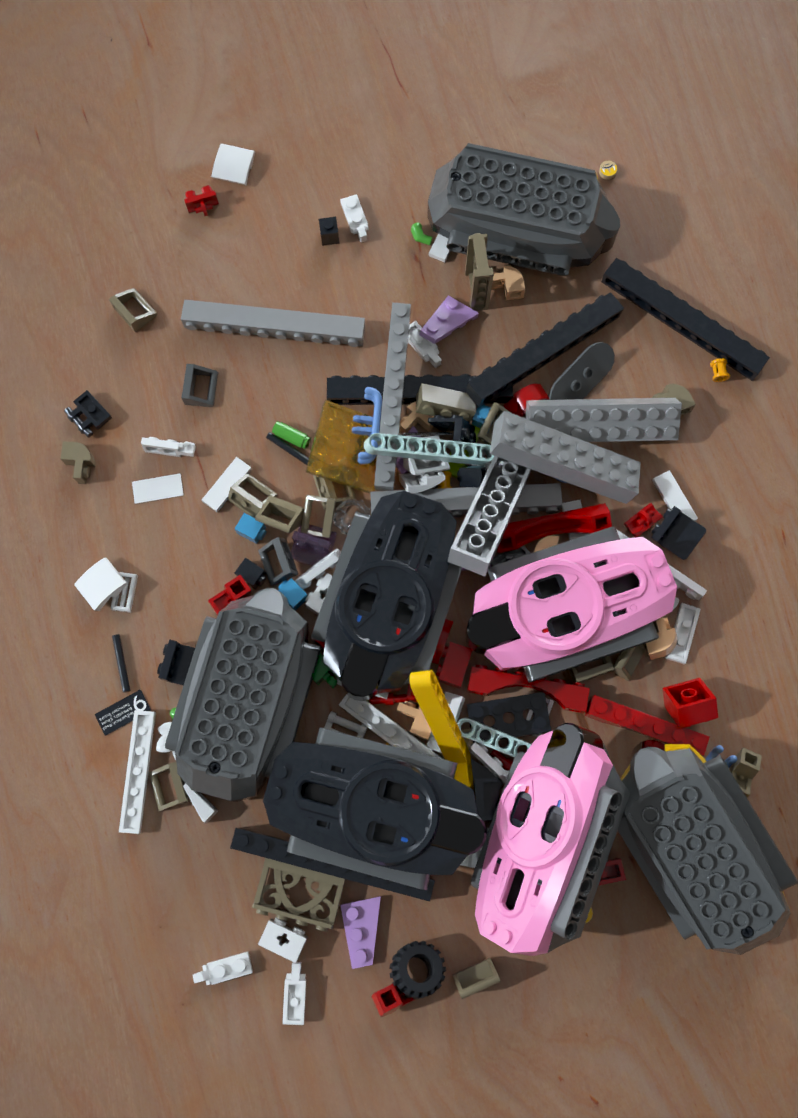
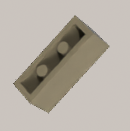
(444, 402)

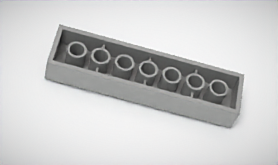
(610, 418)
(565, 457)
(489, 516)

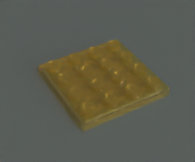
(337, 449)

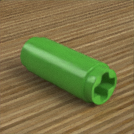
(291, 435)

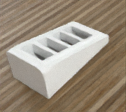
(201, 804)

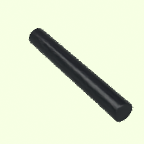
(287, 448)
(121, 663)

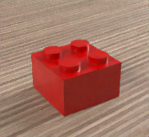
(690, 703)

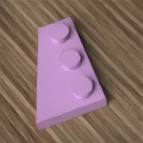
(446, 319)
(360, 927)

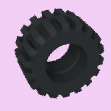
(434, 966)

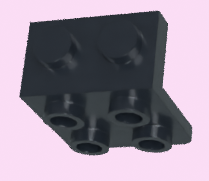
(462, 429)
(678, 533)
(175, 662)

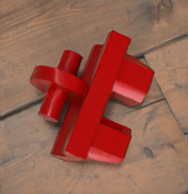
(201, 202)
(643, 520)

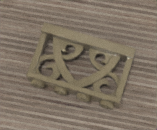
(479, 272)
(325, 884)

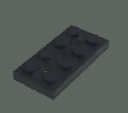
(516, 706)

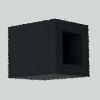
(329, 231)
(471, 475)
(251, 573)

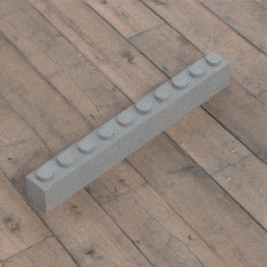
(273, 323)
(393, 391)
(458, 500)

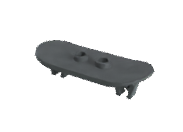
(584, 373)

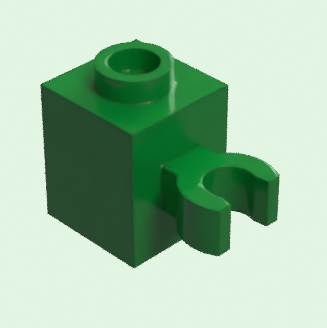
(323, 673)

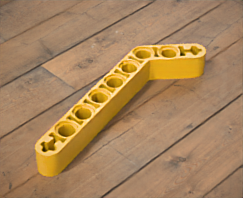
(442, 723)

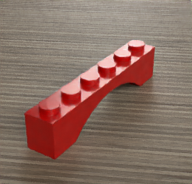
(579, 520)
(568, 696)
(645, 724)

